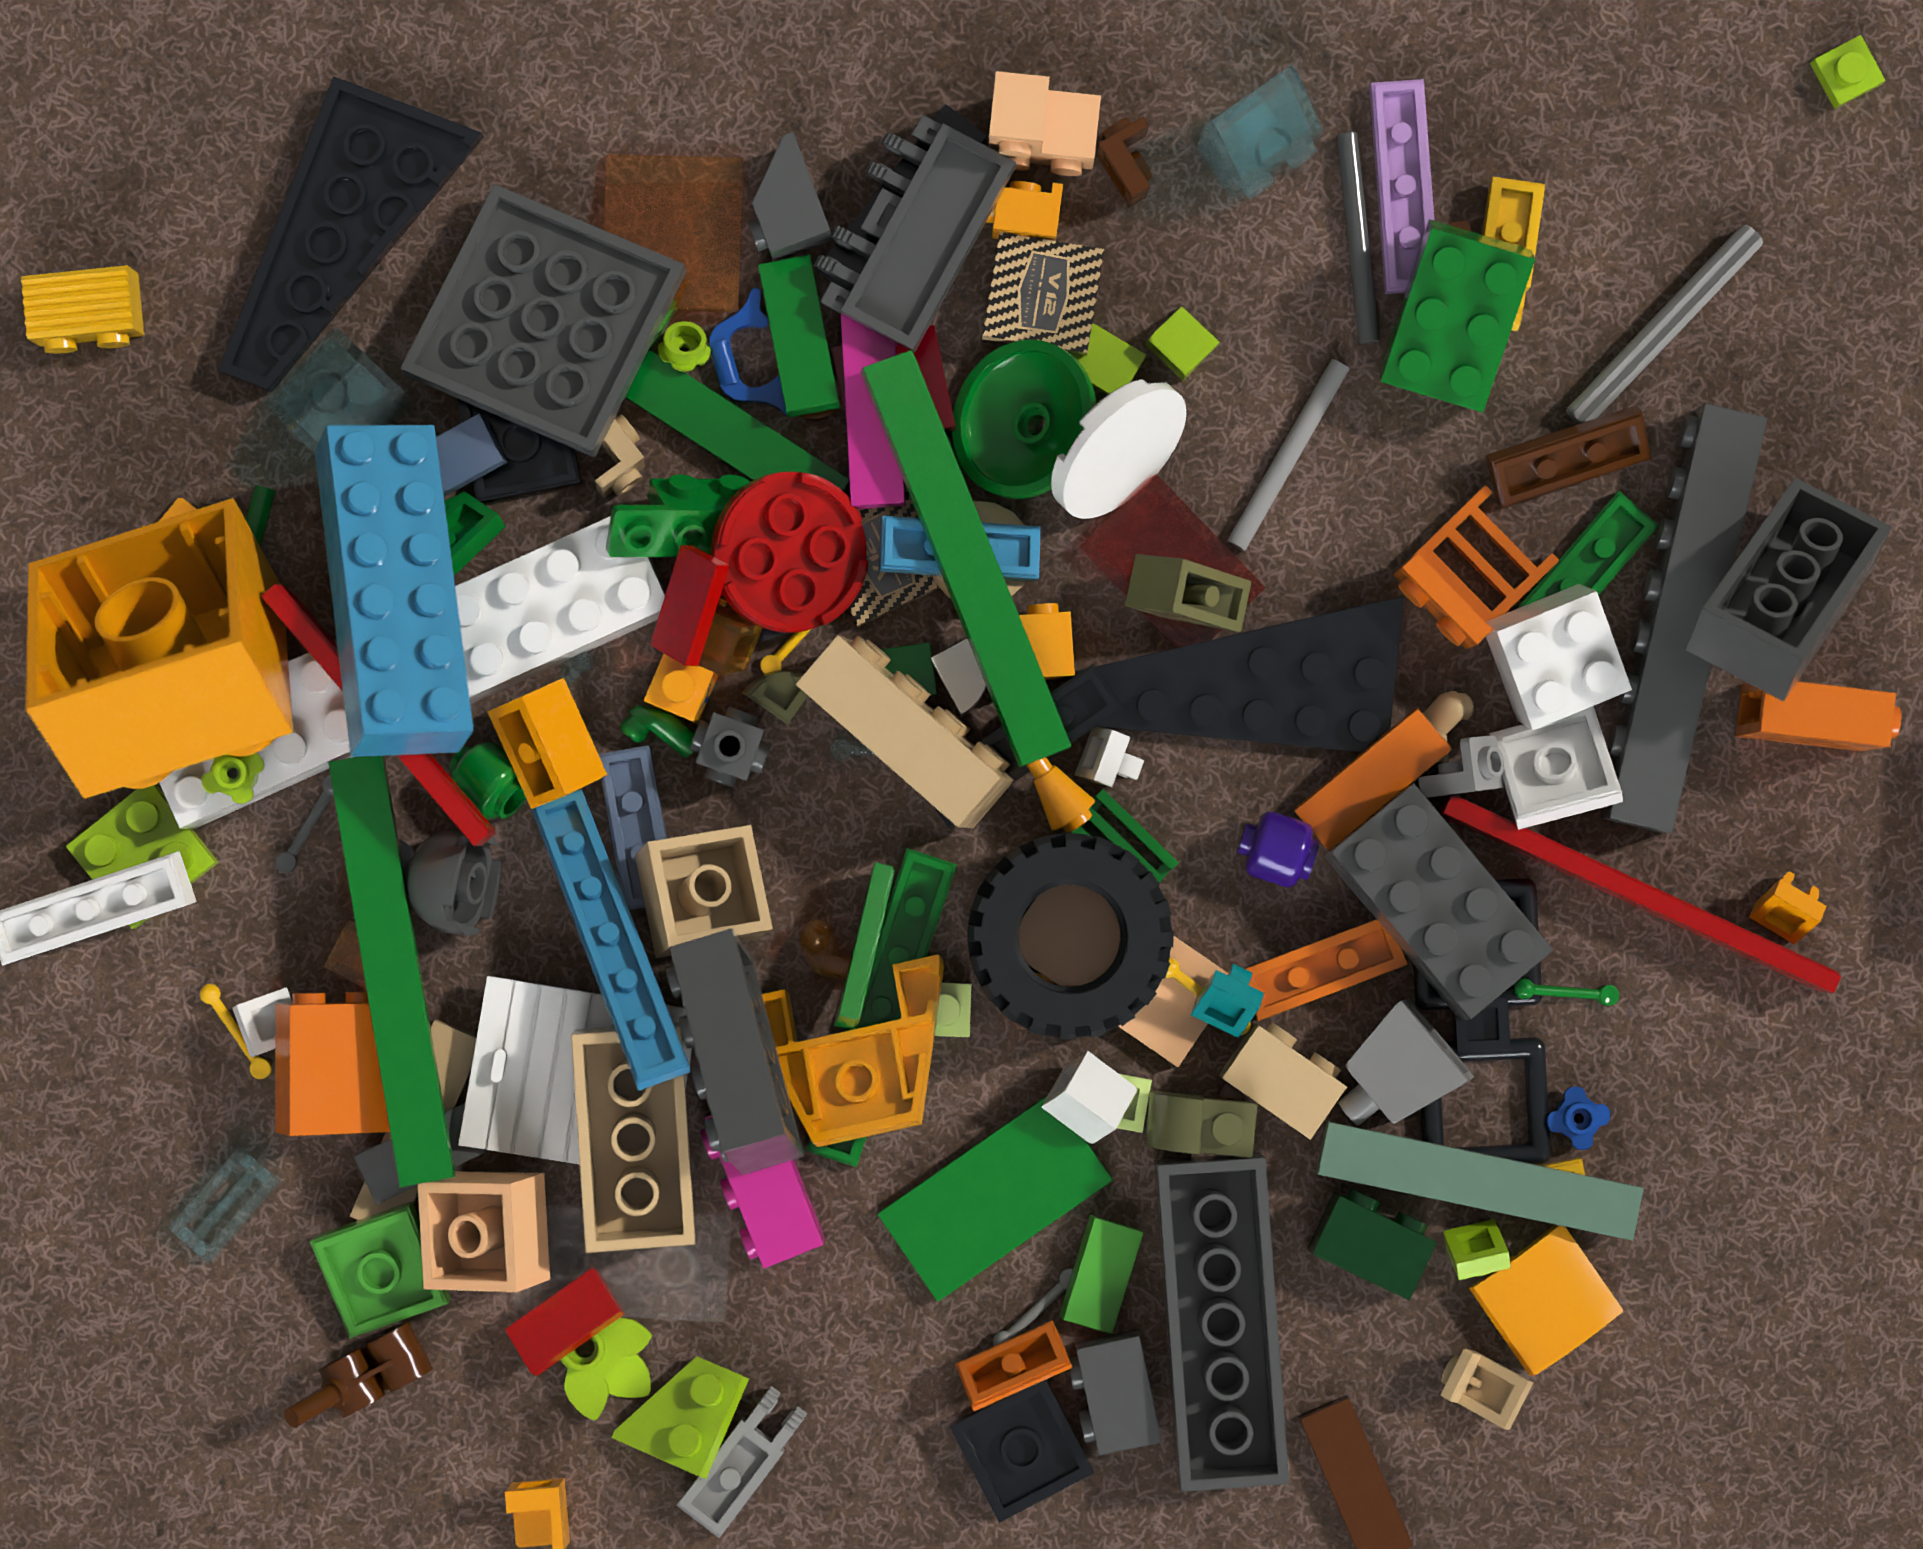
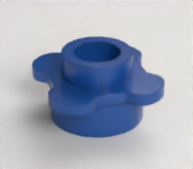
(1563, 1121)

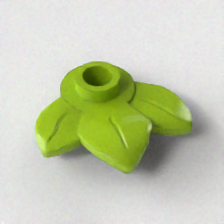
(610, 1369)

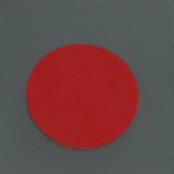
(790, 551)

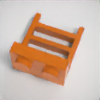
(1437, 588)

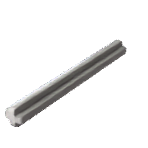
(1665, 325)

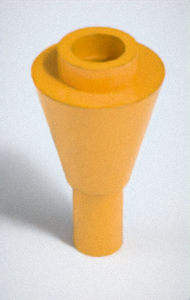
(1061, 798)

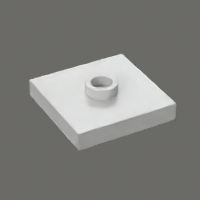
(1557, 769)

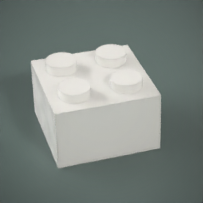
(1557, 656)

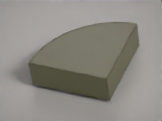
(777, 693)

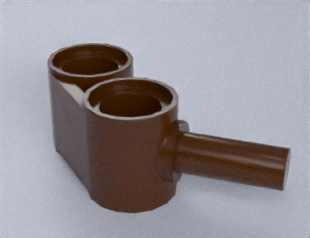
(364, 1376)

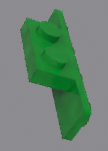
(679, 514)

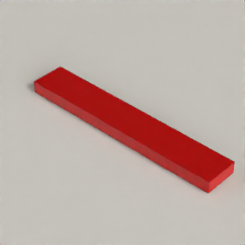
(422, 766)

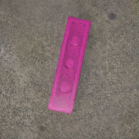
(872, 466)

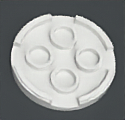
(1119, 449)

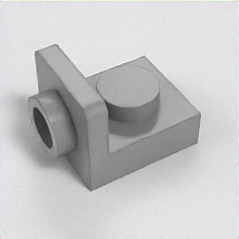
(1478, 771)

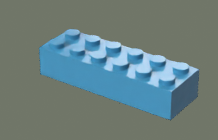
(393, 590)

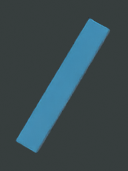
(611, 941)

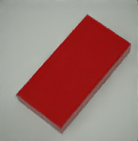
(689, 605)
(564, 1321)

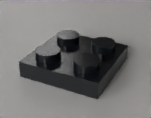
(1021, 1449)

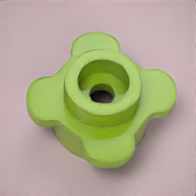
(240, 787)

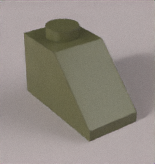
(1188, 592)

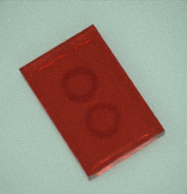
(1163, 526)

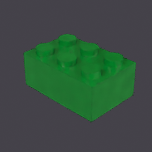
(1456, 315)

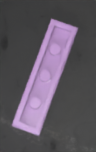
(1401, 175)

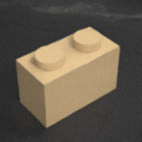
(1283, 1079)

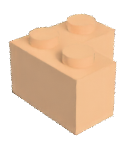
(1043, 124)

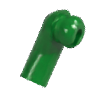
(662, 724)

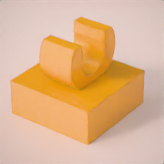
(1788, 909)

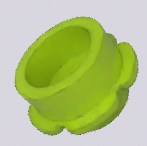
(688, 336)

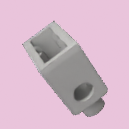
(1401, 1067)

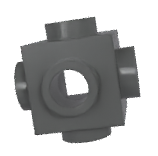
(752, 750)

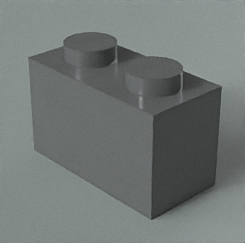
(1116, 1393)

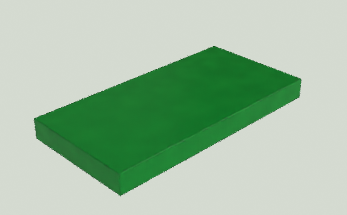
(993, 1198)

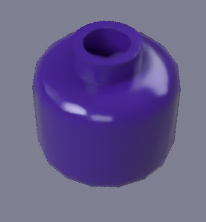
(1279, 849)

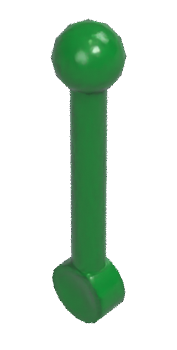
(1604, 994)

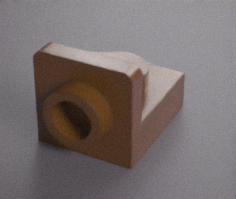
(1126, 170)

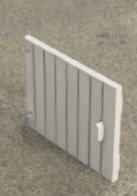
(534, 1101)

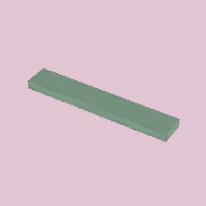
(1479, 1180)

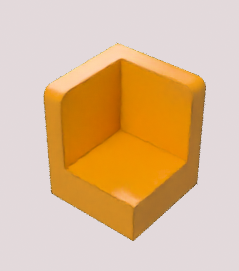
(539, 1512)

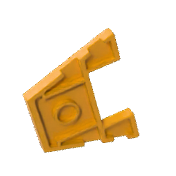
(864, 1076)

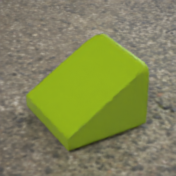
(1182, 343)

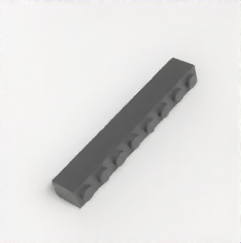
(1696, 554)

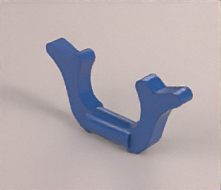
(724, 360)

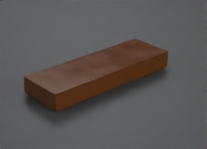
(1568, 456)
(1354, 1477)

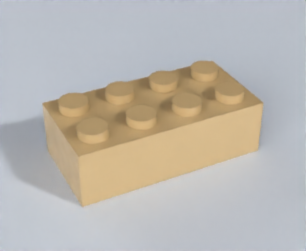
(906, 732)
(630, 1150)

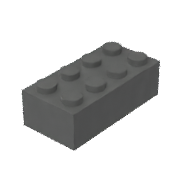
(1788, 589)
(1438, 903)
(734, 1051)

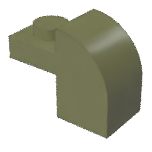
(1200, 1124)

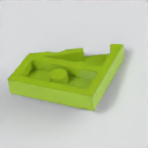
(686, 1417)

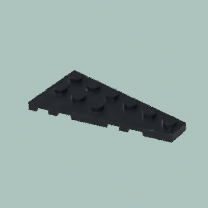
(350, 201)
(1287, 684)

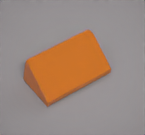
(1013, 1365)

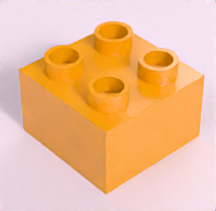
(156, 650)

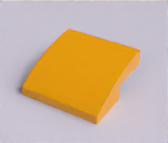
(1546, 1300)

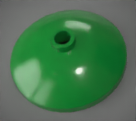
(1001, 413)

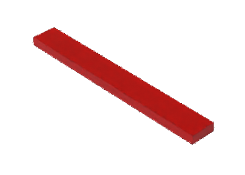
(1639, 894)

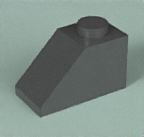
(788, 206)

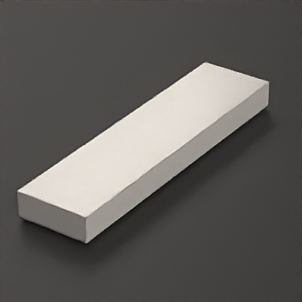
(94, 907)

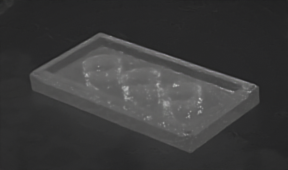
(646, 1282)

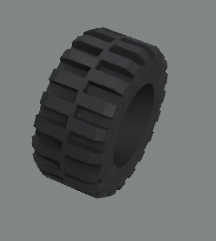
(1142, 951)

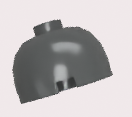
(453, 882)

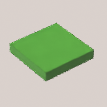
(376, 1270)

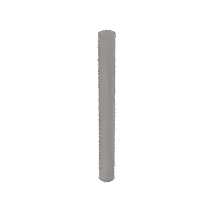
(1288, 455)

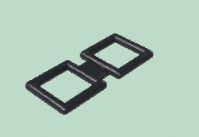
(1488, 1039)

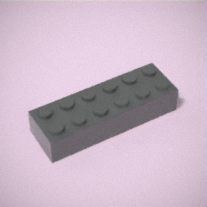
(1221, 1322)

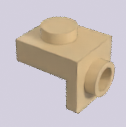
(628, 459)
(1485, 1387)

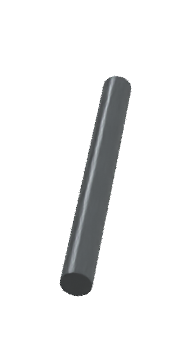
(1358, 238)

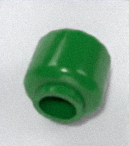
(488, 779)

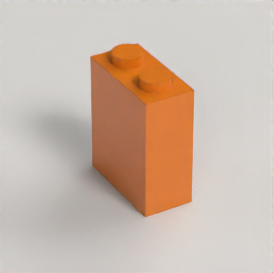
(1820, 716)
(327, 1067)

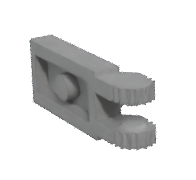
(739, 1467)

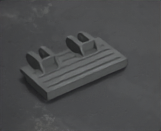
(919, 235)

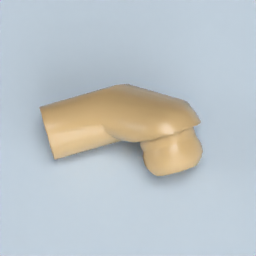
(1447, 712)

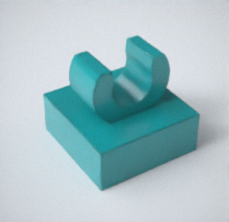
(1228, 1001)

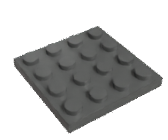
(544, 320)

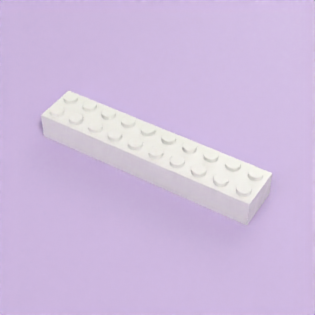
(511, 628)

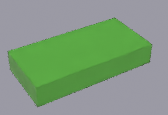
(1101, 1274)

